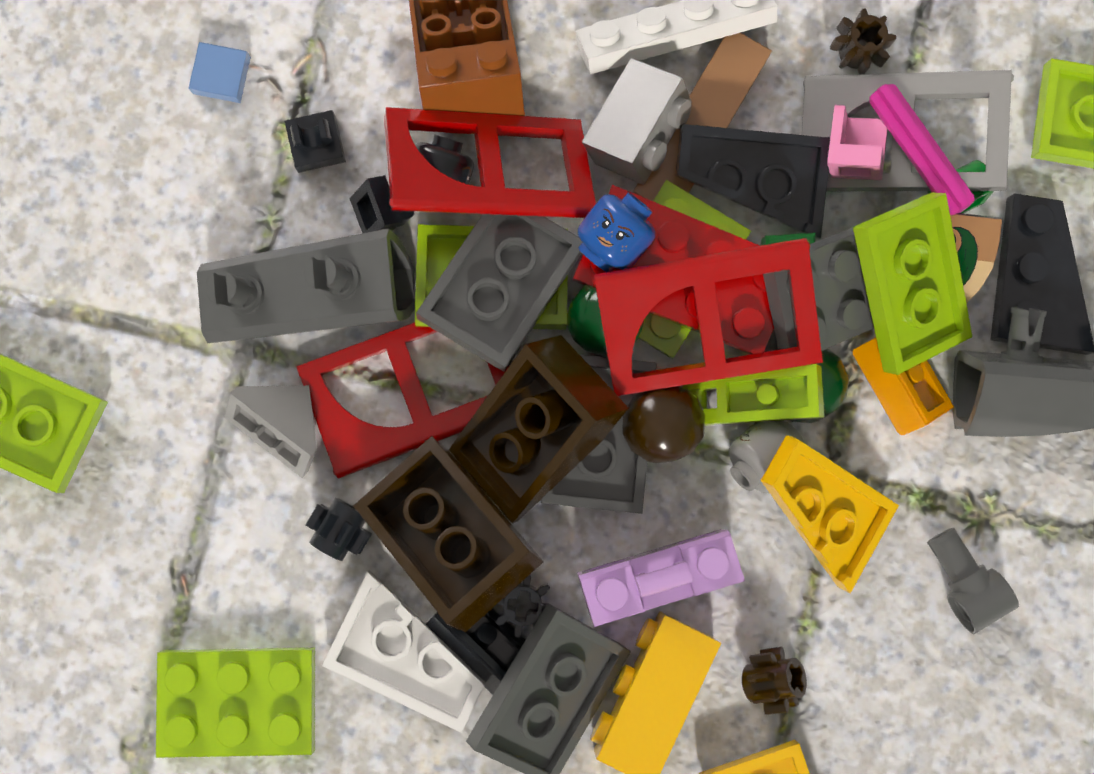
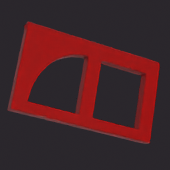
(423, 188)
(631, 293)
(358, 444)

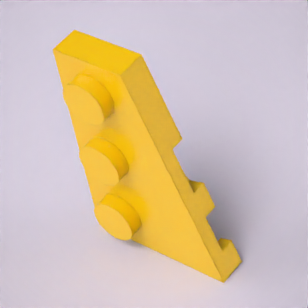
(829, 509)

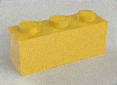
(654, 696)

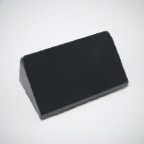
(484, 647)

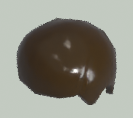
(664, 424)

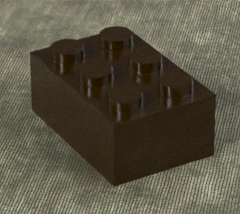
(447, 535)

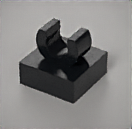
(315, 141)
(373, 207)

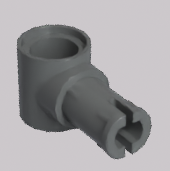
(977, 594)

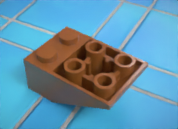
(466, 56)

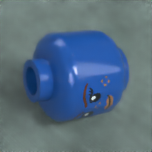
(616, 232)

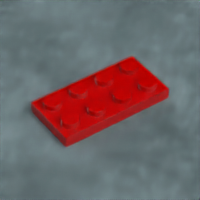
(741, 301)

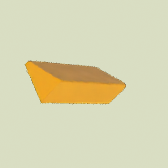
(908, 398)

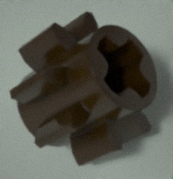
(871, 30)
(774, 680)

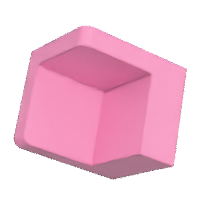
(856, 146)

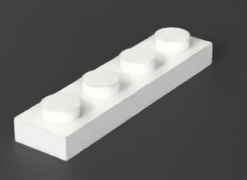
(668, 29)

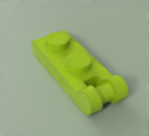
(764, 396)

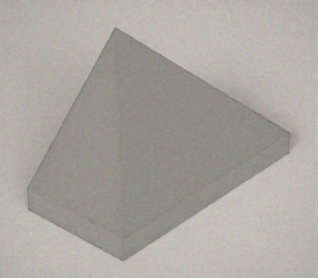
(277, 420)

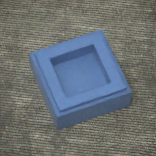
(219, 72)

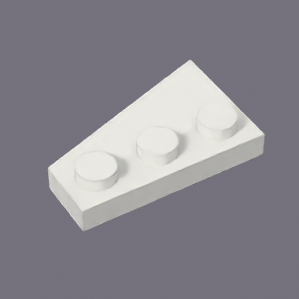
(402, 657)

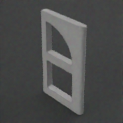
(853, 91)

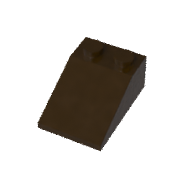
(536, 425)

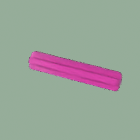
(920, 147)

